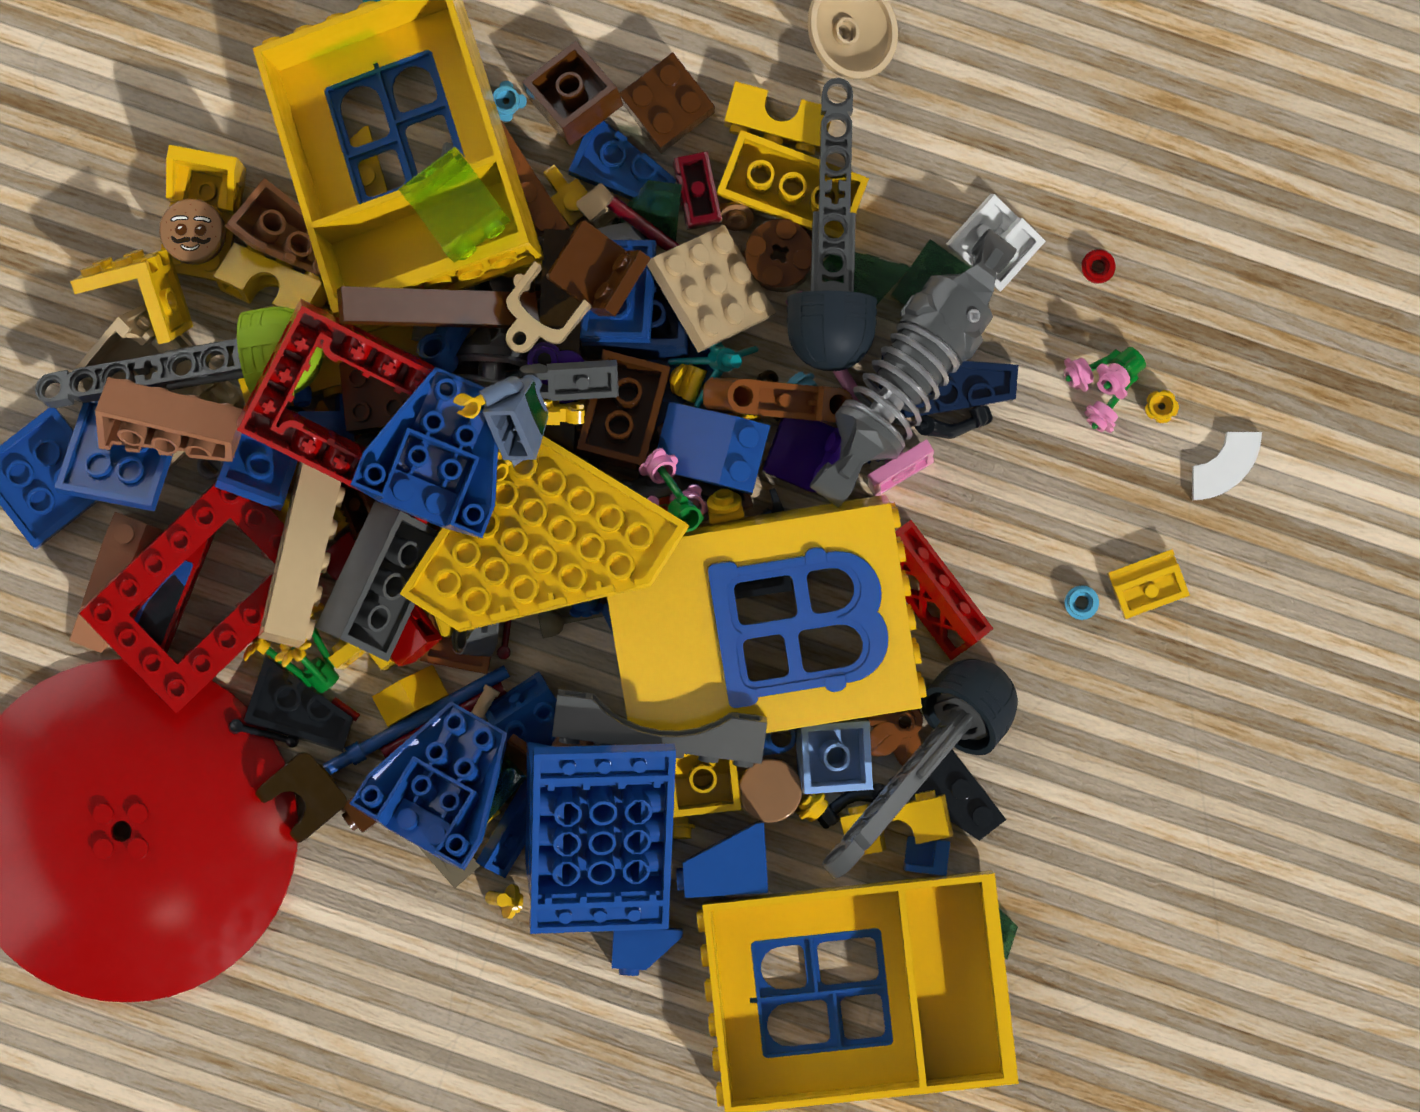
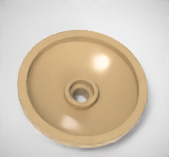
(867, 38)

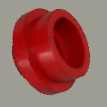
(1102, 256)

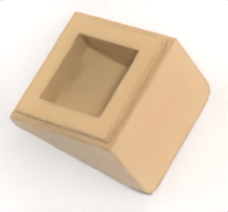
(594, 206)

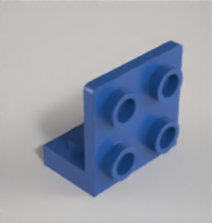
(526, 711)

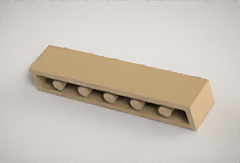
(301, 557)

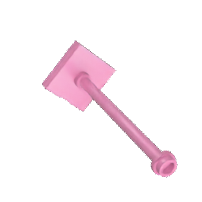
(894, 469)

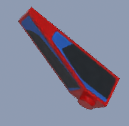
(164, 607)

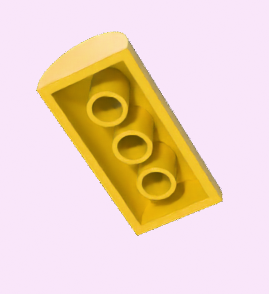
(782, 182)

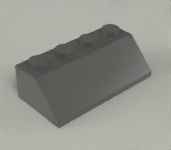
(367, 598)

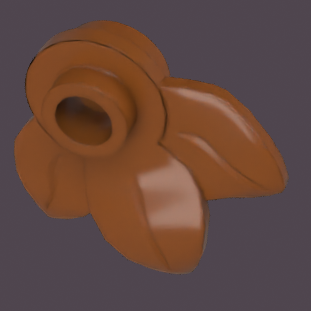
(892, 737)

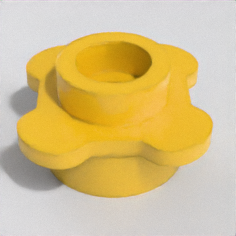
(811, 806)

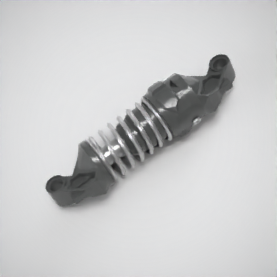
(932, 339)

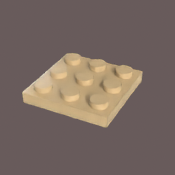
(710, 288)

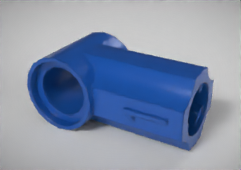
(442, 346)

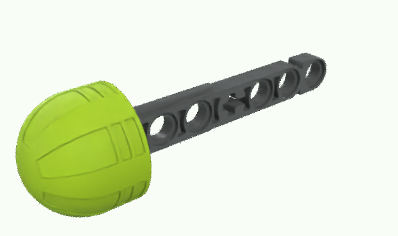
(255, 342)

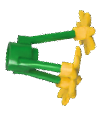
(316, 672)

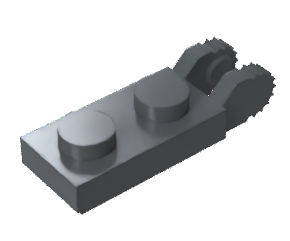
(575, 379)

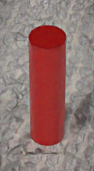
(346, 708)

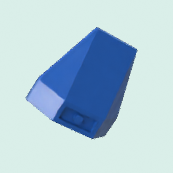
(434, 459)
(439, 785)

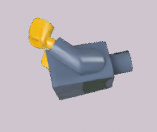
(514, 417)

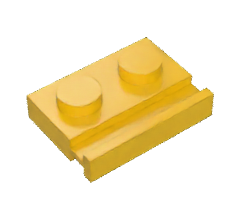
(1148, 584)

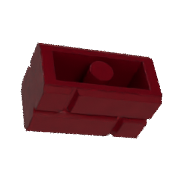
(698, 190)

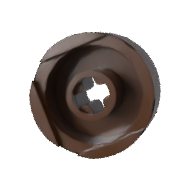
(785, 236)

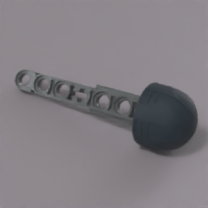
(832, 323)
(968, 710)

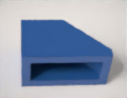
(641, 948)

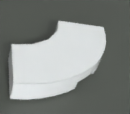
(1228, 467)

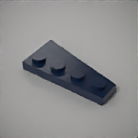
(973, 386)

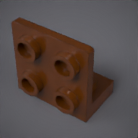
(597, 269)
(367, 401)

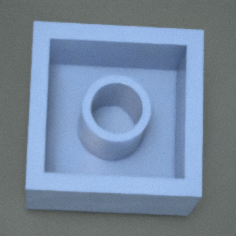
(835, 757)

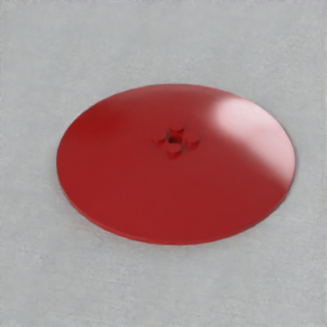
(202, 848)

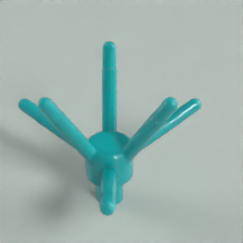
(719, 359)

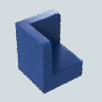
(927, 857)

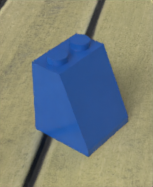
(727, 867)

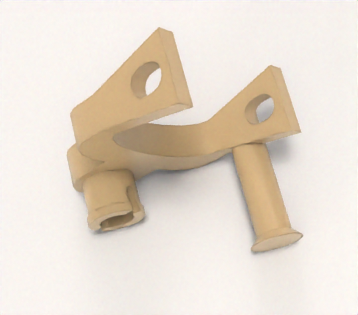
(526, 324)

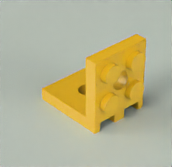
(157, 283)

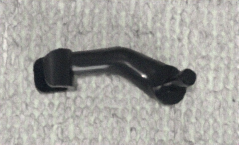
(932, 427)
(830, 815)

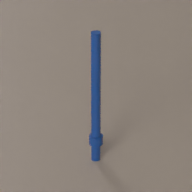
(357, 752)

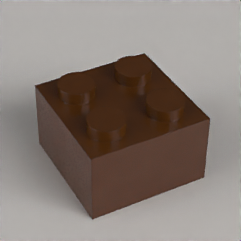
(572, 93)
(667, 103)

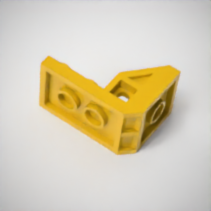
(209, 178)

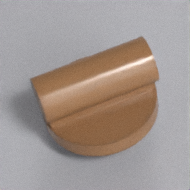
(736, 216)

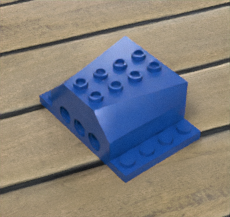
(599, 836)

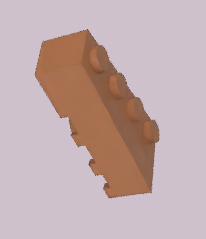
(165, 421)

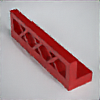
(943, 589)

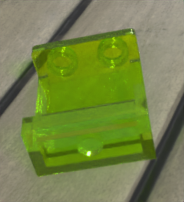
(455, 205)

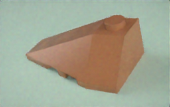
(275, 227)
(121, 544)

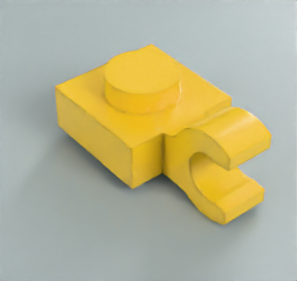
(566, 195)

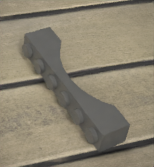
(732, 737)

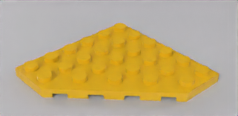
(551, 543)

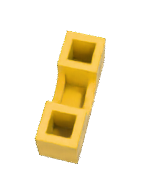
(748, 113)
(248, 271)
(926, 816)

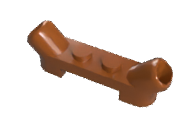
(773, 399)

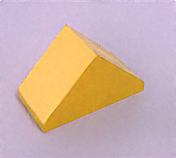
(410, 695)

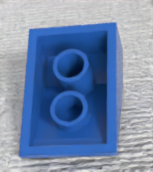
(714, 446)

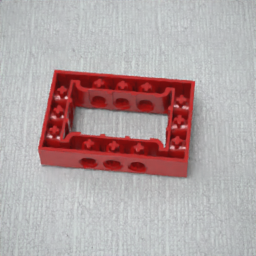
(296, 436)
(111, 607)

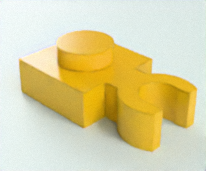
(569, 412)

